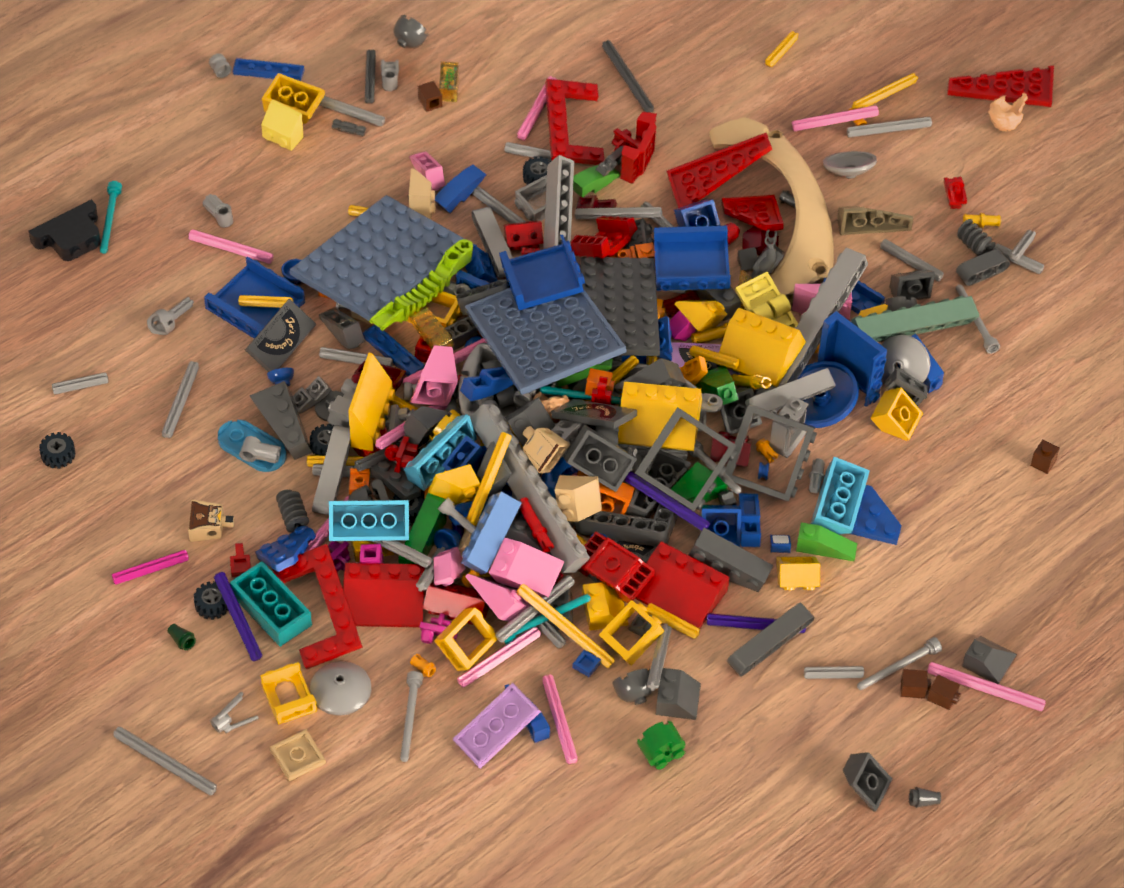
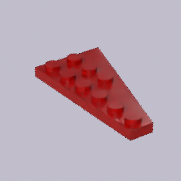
(1012, 84)
(702, 176)

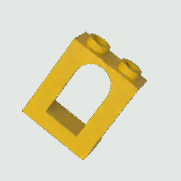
(293, 709)

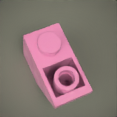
(447, 566)

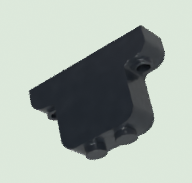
(70, 232)

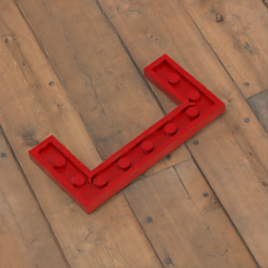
(557, 119)
(347, 636)

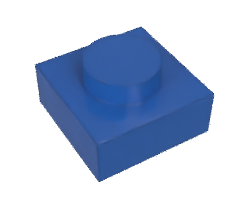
(586, 663)

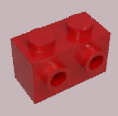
(523, 234)

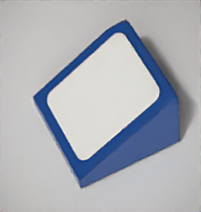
(780, 543)

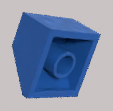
(698, 214)
(724, 521)

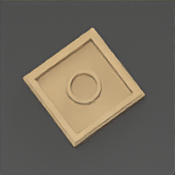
(297, 755)

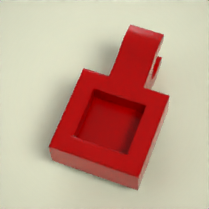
(600, 394)
(240, 562)

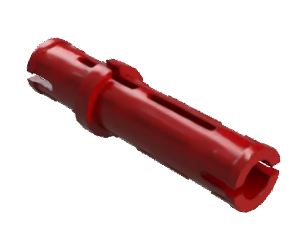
(538, 531)

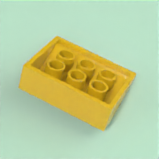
(761, 345)
(370, 405)
(654, 409)

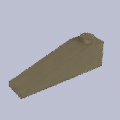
(867, 220)

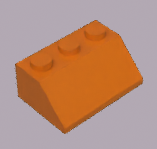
(614, 501)

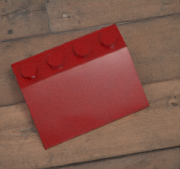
(683, 585)
(384, 594)

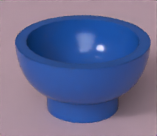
(286, 270)
(279, 375)
(447, 538)

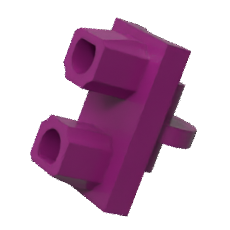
(340, 554)

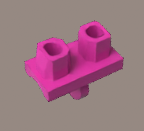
(429, 630)

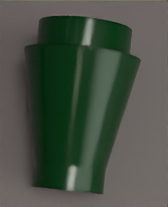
(182, 637)

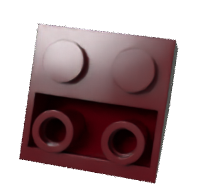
(719, 449)

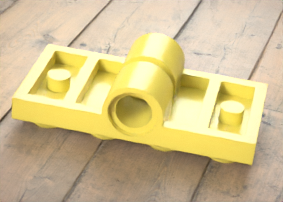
(764, 299)

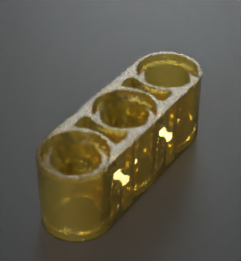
(431, 329)

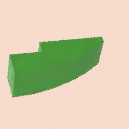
(592, 180)

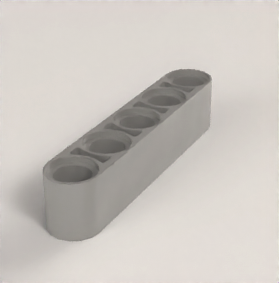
(491, 237)
(801, 388)
(332, 469)

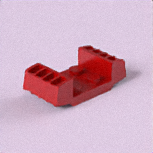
(637, 159)
(612, 236)
(616, 567)

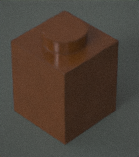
(430, 96)
(1045, 456)
(915, 683)
(944, 692)

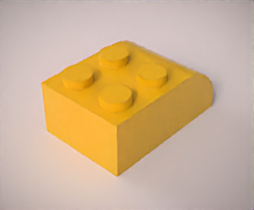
(294, 95)

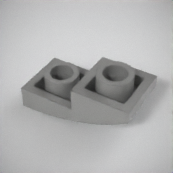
(311, 395)

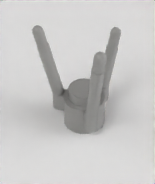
(222, 720)

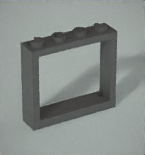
(803, 455)
(718, 471)

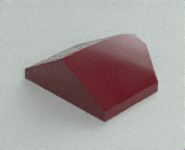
(756, 239)

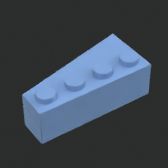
(490, 532)

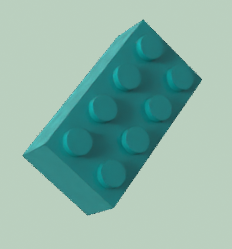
(271, 603)

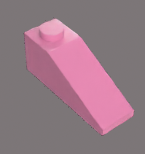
(429, 168)

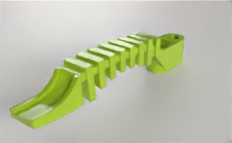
(453, 261)

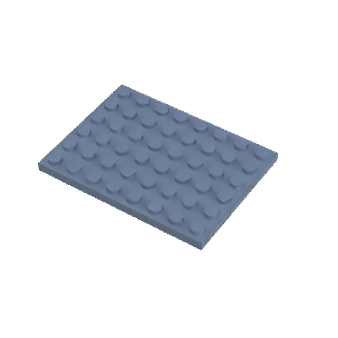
(376, 257)
(546, 339)

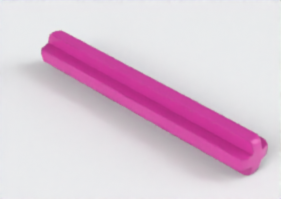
(150, 567)

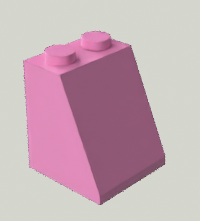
(437, 378)

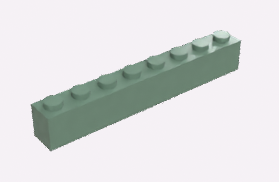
(918, 318)

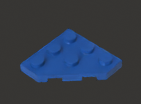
(875, 519)
(286, 548)

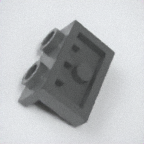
(642, 234)

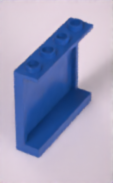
(691, 258)
(543, 275)
(256, 281)
(857, 351)

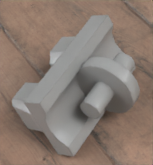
(397, 417)

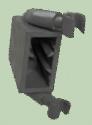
(768, 258)

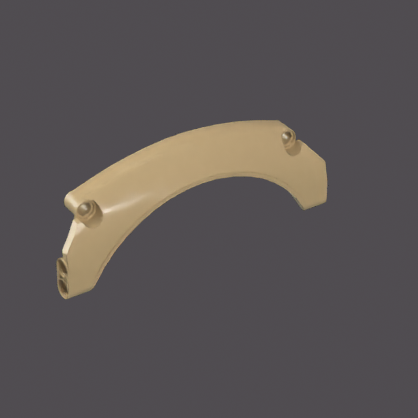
(811, 247)

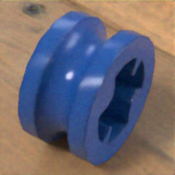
(763, 471)

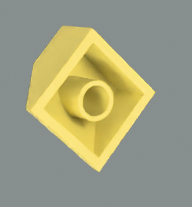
(282, 125)

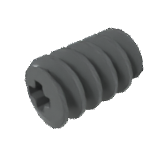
(974, 238)
(292, 509)

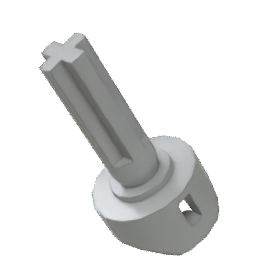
(165, 319)

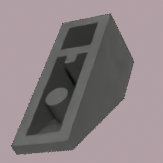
(343, 328)

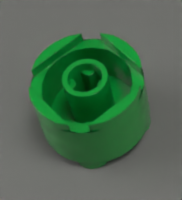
(661, 744)

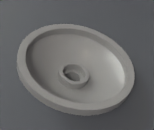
(850, 163)
(909, 354)
(342, 696)

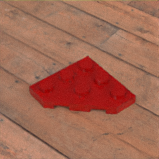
(755, 210)

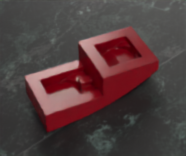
(592, 201)

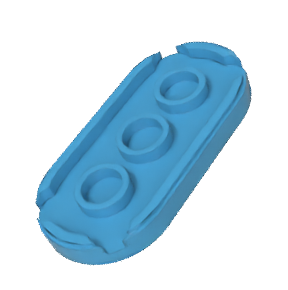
(232, 436)

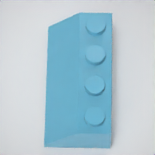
(429, 460)
(840, 496)
(368, 520)

